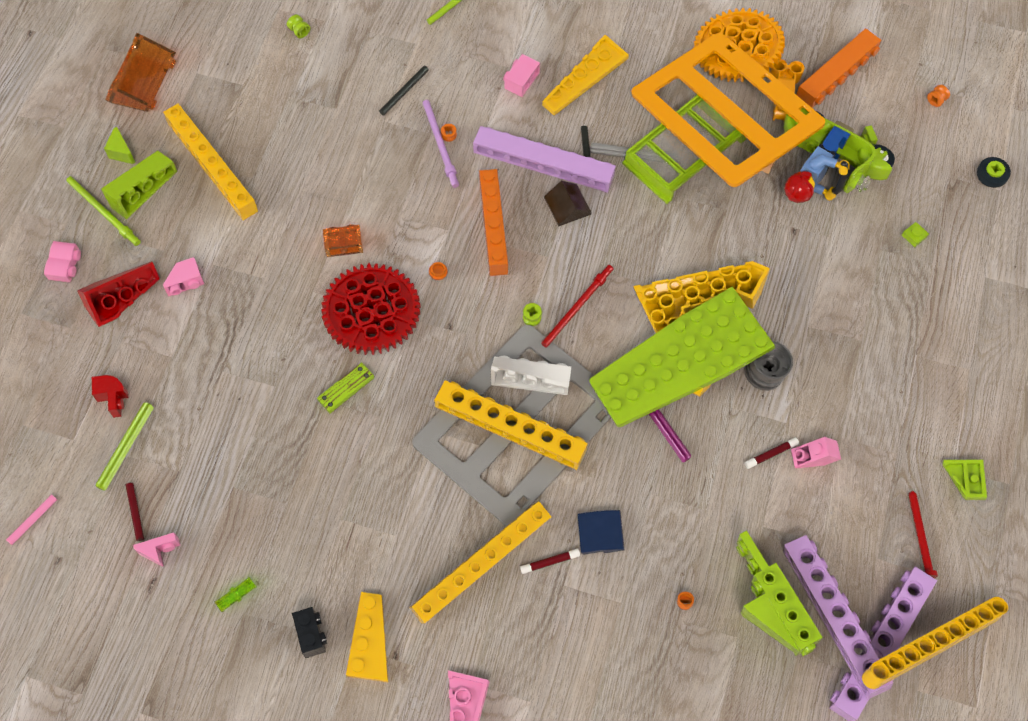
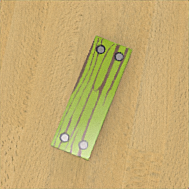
(345, 388)

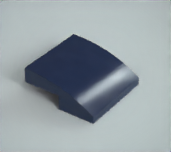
(600, 532)

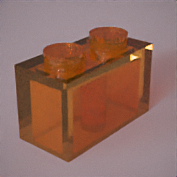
(342, 240)

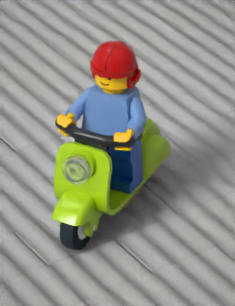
(827, 146)

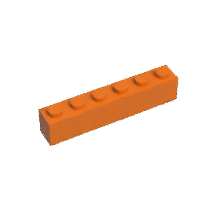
(838, 68)
(493, 222)

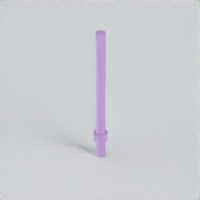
(449, 168)

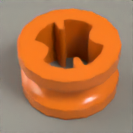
(448, 137)

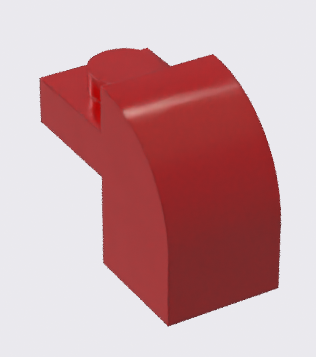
(109, 389)

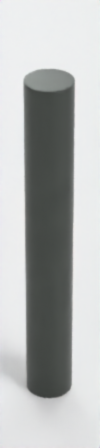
(585, 141)

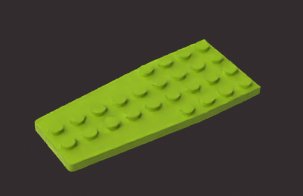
(682, 358)

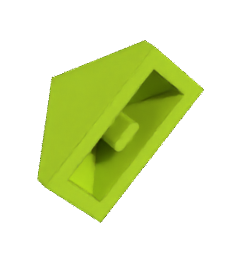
(117, 148)

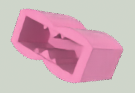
(62, 261)

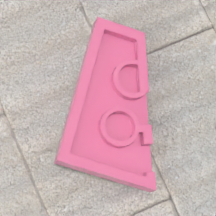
(466, 696)

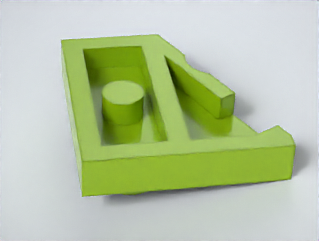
(968, 477)

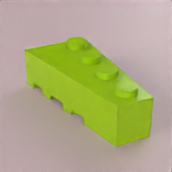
(138, 184)

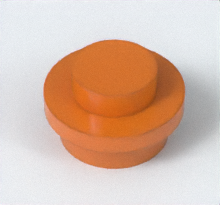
(438, 271)

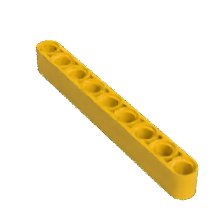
(934, 643)

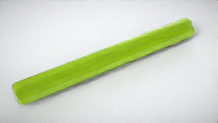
(124, 446)

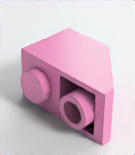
(183, 277)
(816, 453)

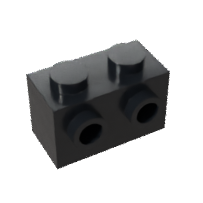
(309, 633)

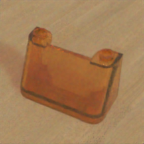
(141, 74)

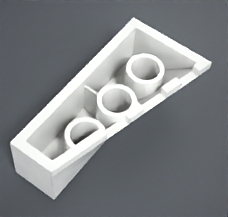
(530, 375)

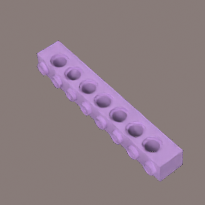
(922, 585)
(835, 625)

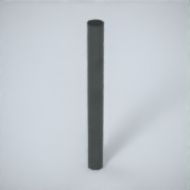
(404, 90)

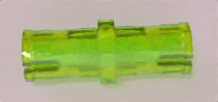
(235, 594)

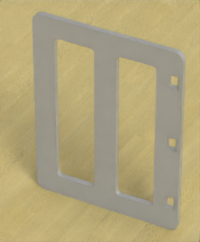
(468, 473)

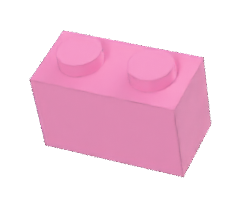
(521, 75)

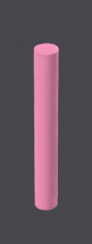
(31, 519)

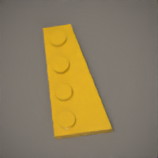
(368, 647)

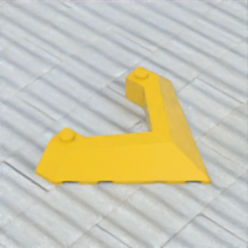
(672, 298)

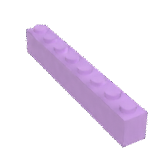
(544, 158)

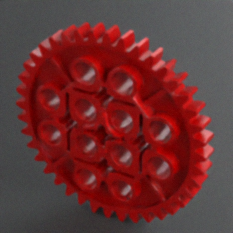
(357, 335)

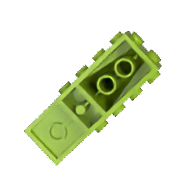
(777, 606)

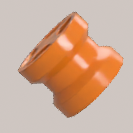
(938, 96)

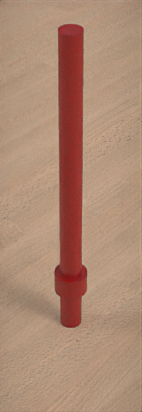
(599, 280)

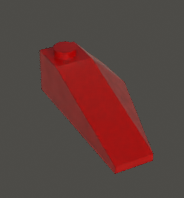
(111, 296)

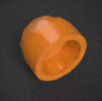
(685, 597)

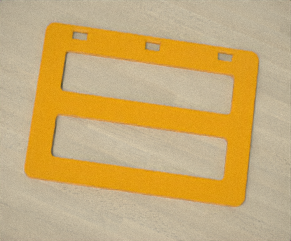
(776, 91)

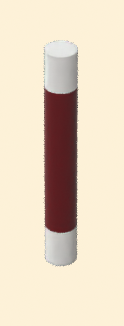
(771, 453)
(550, 561)

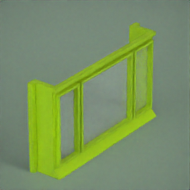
(666, 162)

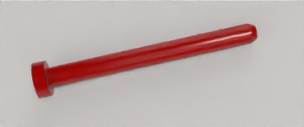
(921, 535)

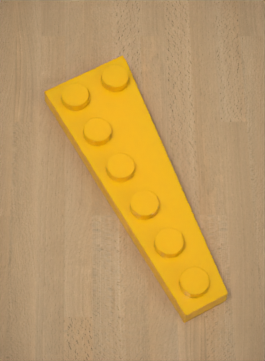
(595, 66)

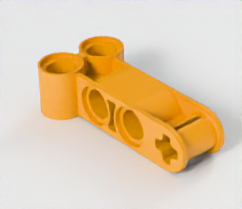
(789, 76)

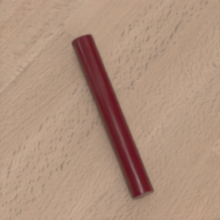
(134, 512)

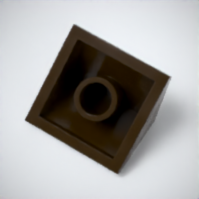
(567, 203)

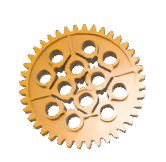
(748, 30)

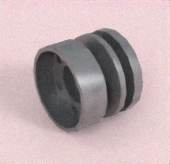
(770, 369)

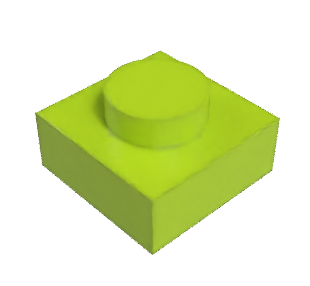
(869, 135)
(915, 234)

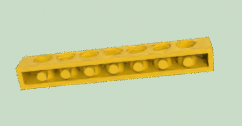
(210, 162)
(498, 425)
(480, 562)

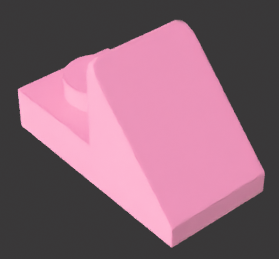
(152, 548)

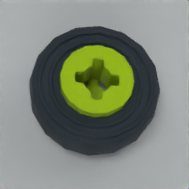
(987, 170)

